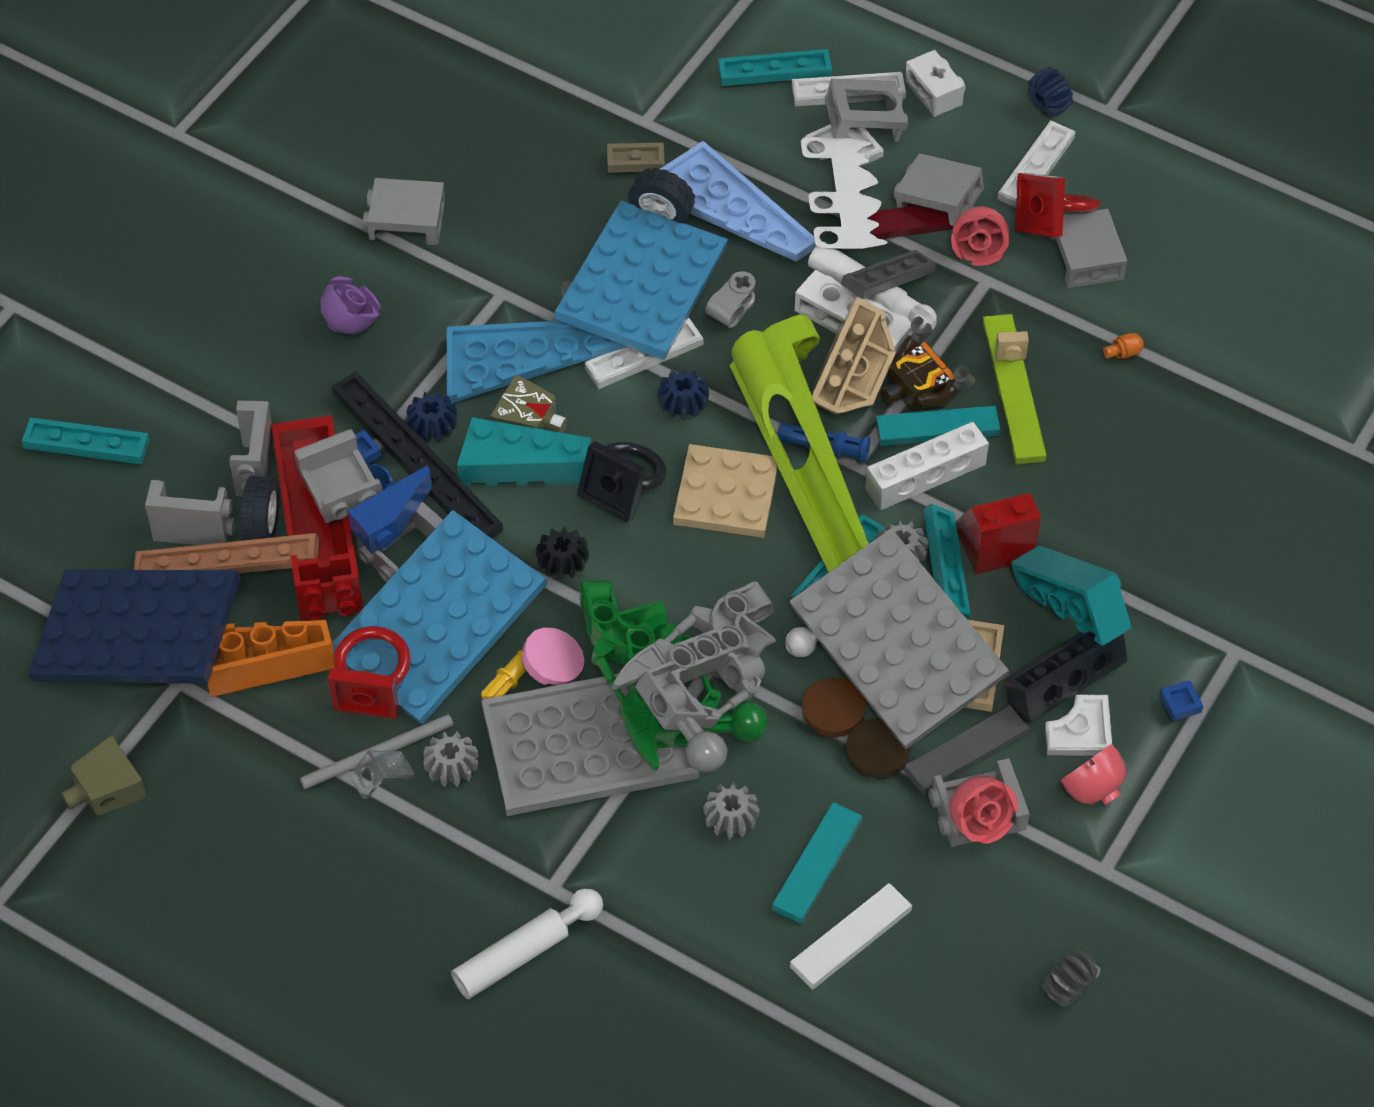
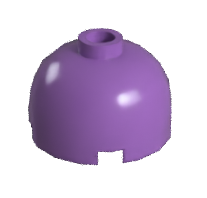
(347, 307)

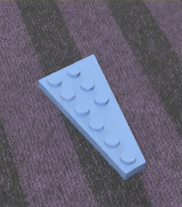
(738, 205)

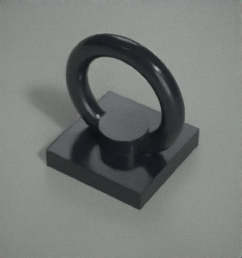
(617, 481)

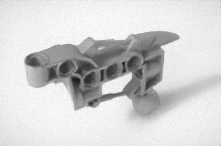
(728, 644)

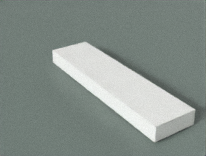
(813, 90)
(1039, 158)
(629, 361)
(850, 936)

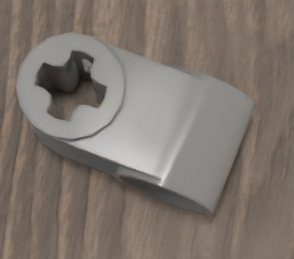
(732, 299)

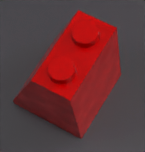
(999, 532)

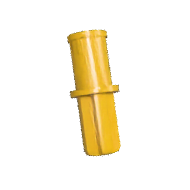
(506, 678)

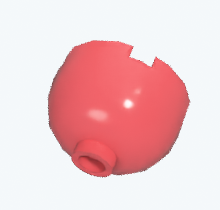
(980, 236)
(1097, 778)
(983, 809)

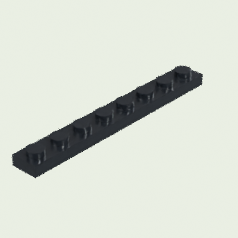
(413, 452)

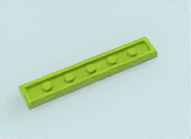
(1015, 396)

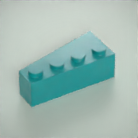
(520, 454)
(1074, 591)

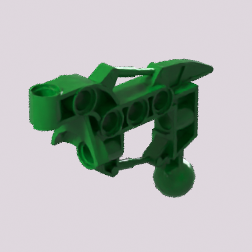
(617, 638)

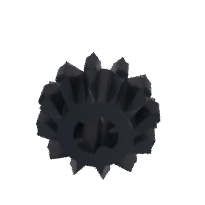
(562, 553)

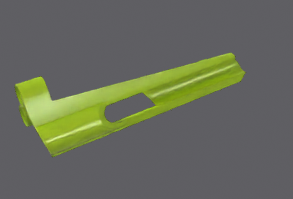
(767, 366)

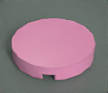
(552, 656)

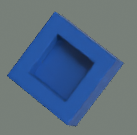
(367, 447)
(1181, 700)

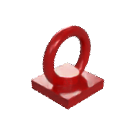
(1043, 202)
(362, 690)

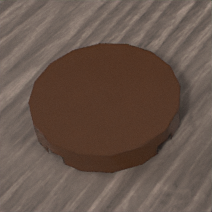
(833, 707)

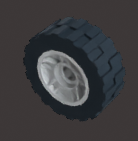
(663, 194)
(259, 508)

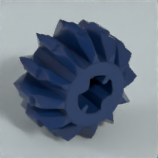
(1050, 91)
(683, 393)
(432, 416)

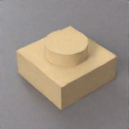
(1011, 346)

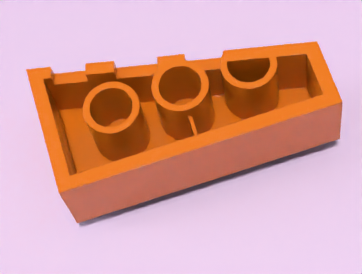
(269, 654)

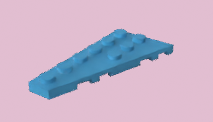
(492, 354)

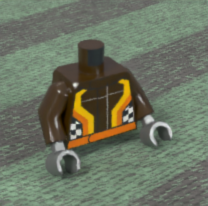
(921, 376)

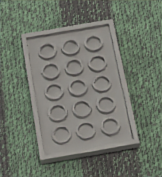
(899, 638)
(570, 747)

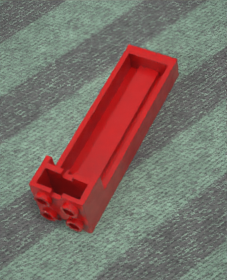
(332, 578)

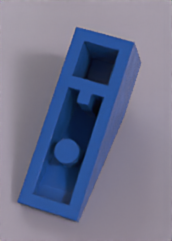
(386, 514)

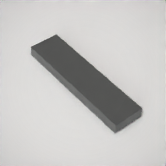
(888, 274)
(967, 748)

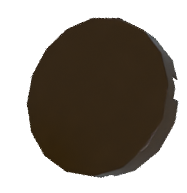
(875, 750)

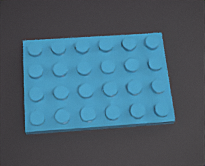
(641, 280)
(448, 608)

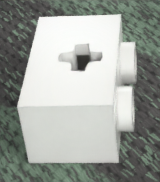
(934, 83)

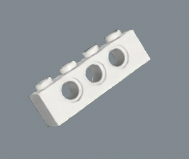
(830, 302)
(926, 466)

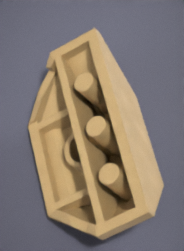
(855, 361)

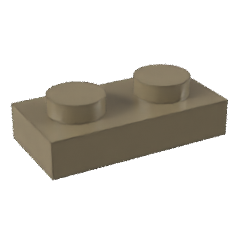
(634, 157)

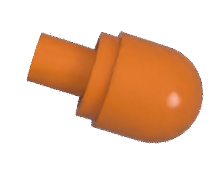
(1124, 346)

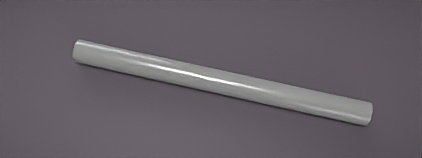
(389, 745)

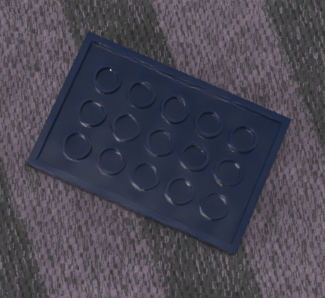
(135, 626)

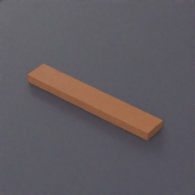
(238, 555)

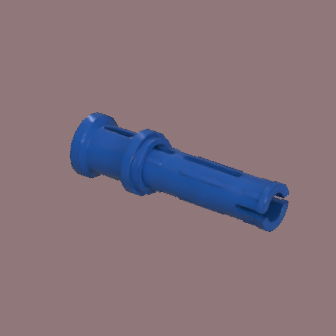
(840, 442)

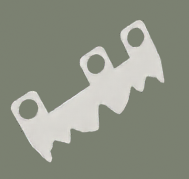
(847, 199)

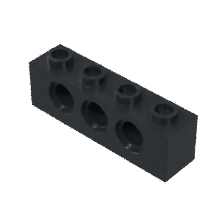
(1062, 674)

